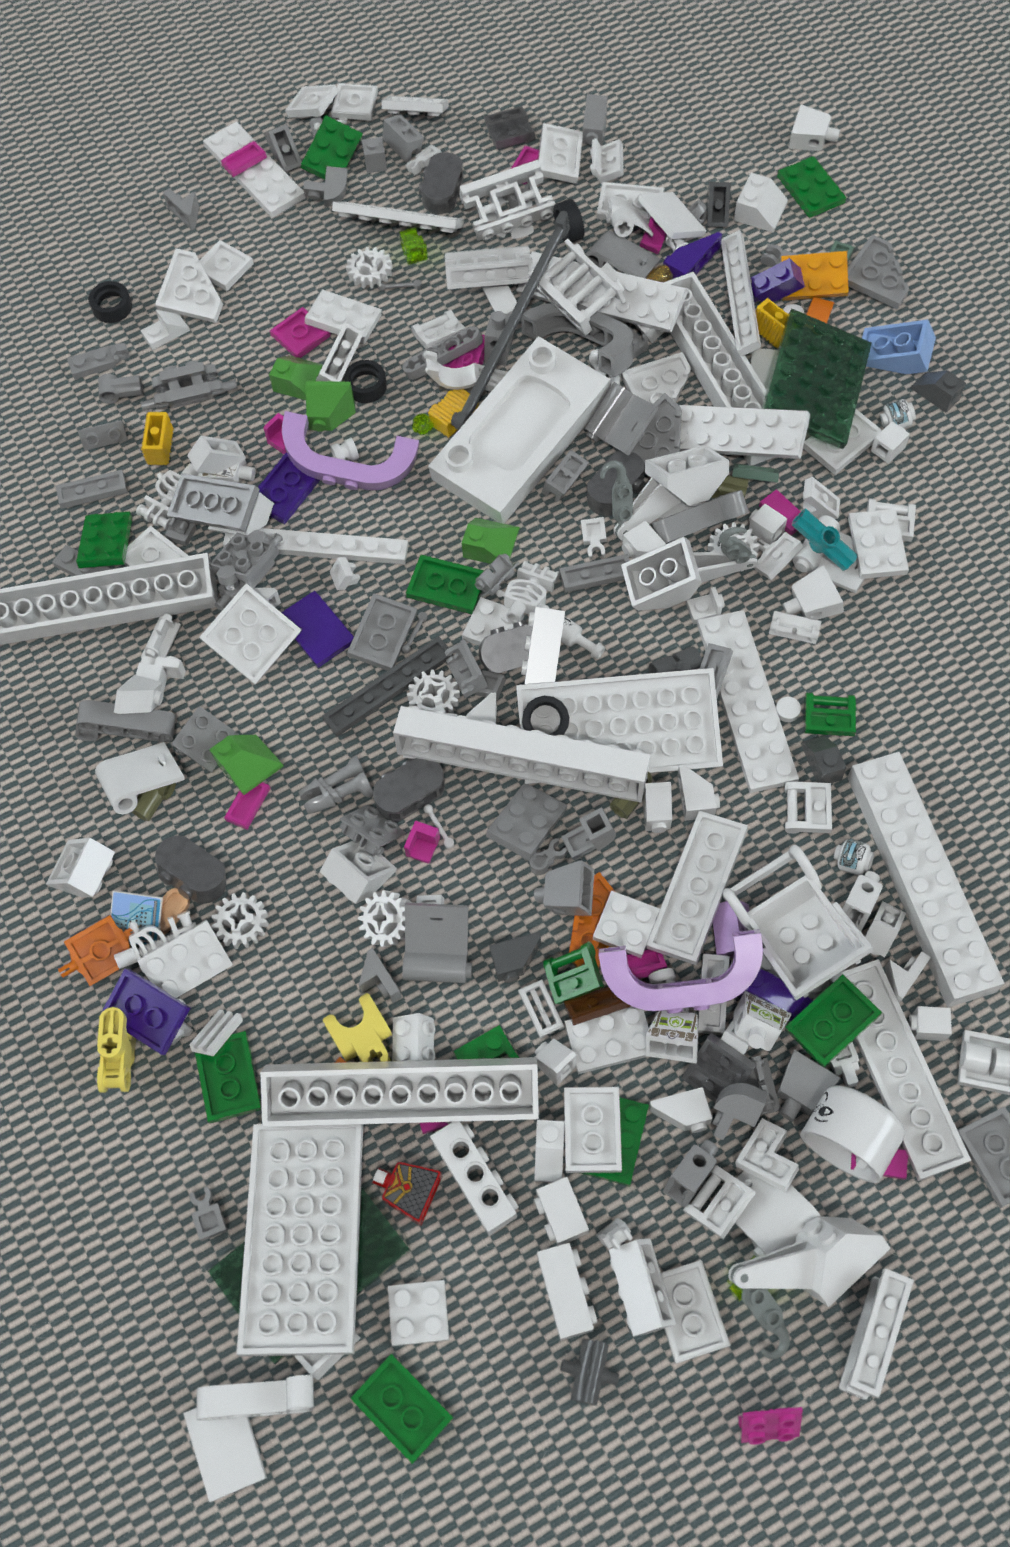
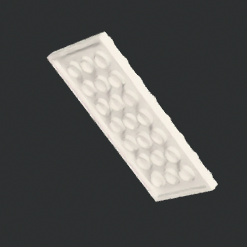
(657, 713)
(301, 1241)

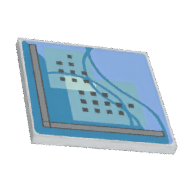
(137, 908)

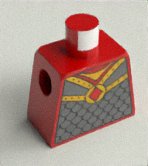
(409, 1189)

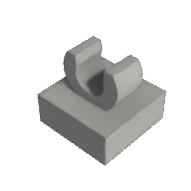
(180, 531)

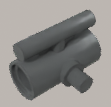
(683, 660)
(589, 1372)

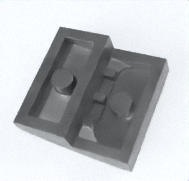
(509, 127)
(717, 1067)

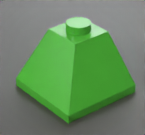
(290, 375)
(328, 404)
(488, 539)
(245, 760)

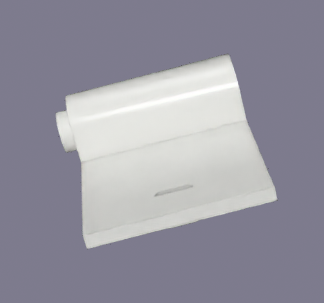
(807, 561)
(136, 773)
(773, 1215)

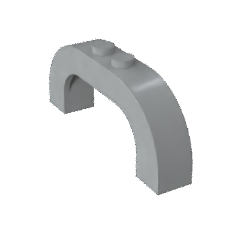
(612, 334)

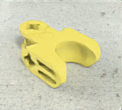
(365, 1038)
(115, 1051)

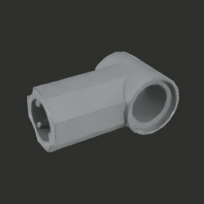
(113, 388)

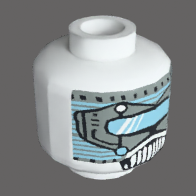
(899, 412)
(854, 857)

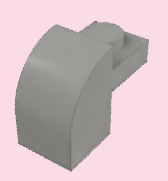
(332, 190)
(593, 834)
(739, 1102)

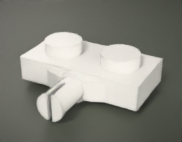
(777, 555)

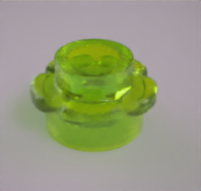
(422, 419)

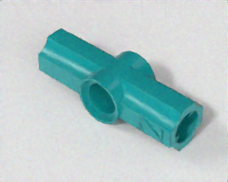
(832, 546)

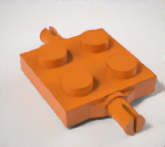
(94, 950)

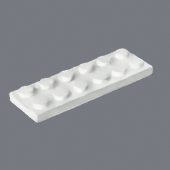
(265, 180)
(390, 215)
(744, 430)
(697, 887)

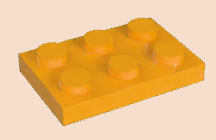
(822, 273)

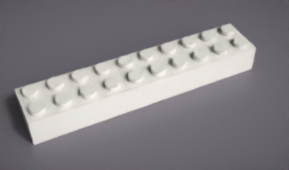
(713, 353)
(107, 598)
(521, 753)
(924, 880)
(399, 1092)

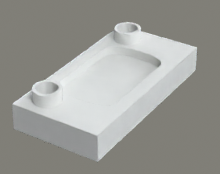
(520, 430)

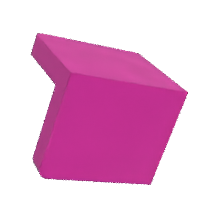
(273, 433)
(422, 842)

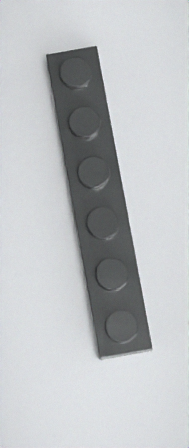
(385, 687)

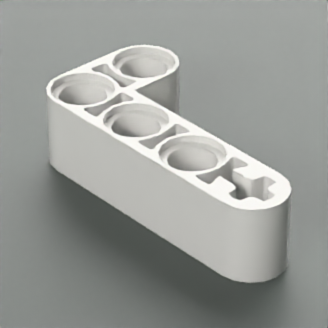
(256, 1399)

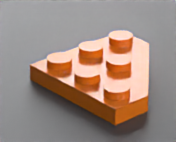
(585, 926)

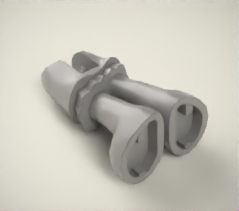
(322, 795)

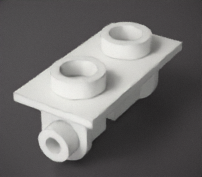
(795, 627)
(162, 637)

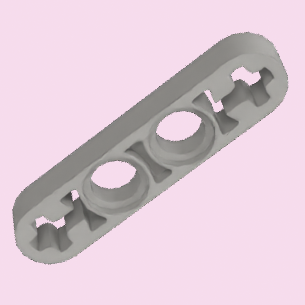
(443, 355)

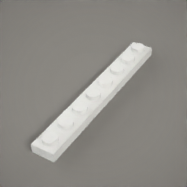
(740, 294)
(336, 545)

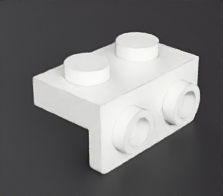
(607, 160)
(413, 1038)

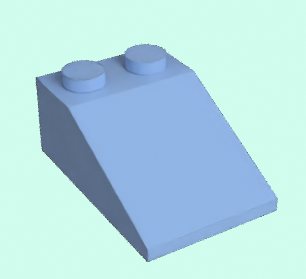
(901, 346)

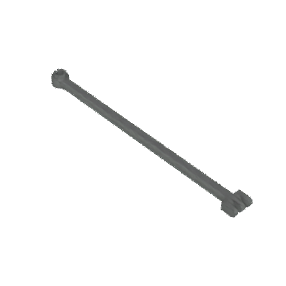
(561, 231)

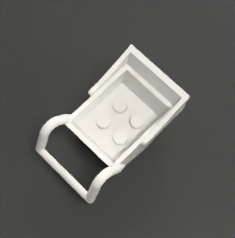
(800, 928)

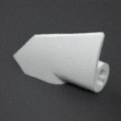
(625, 215)

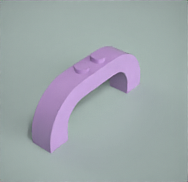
(345, 472)
(684, 994)

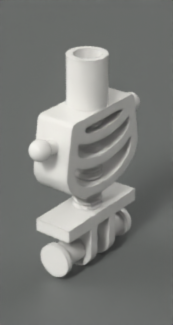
(158, 510)
(528, 590)
(131, 955)

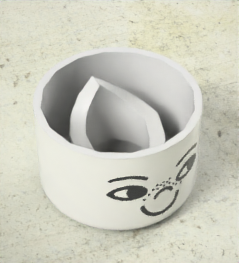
(855, 1124)

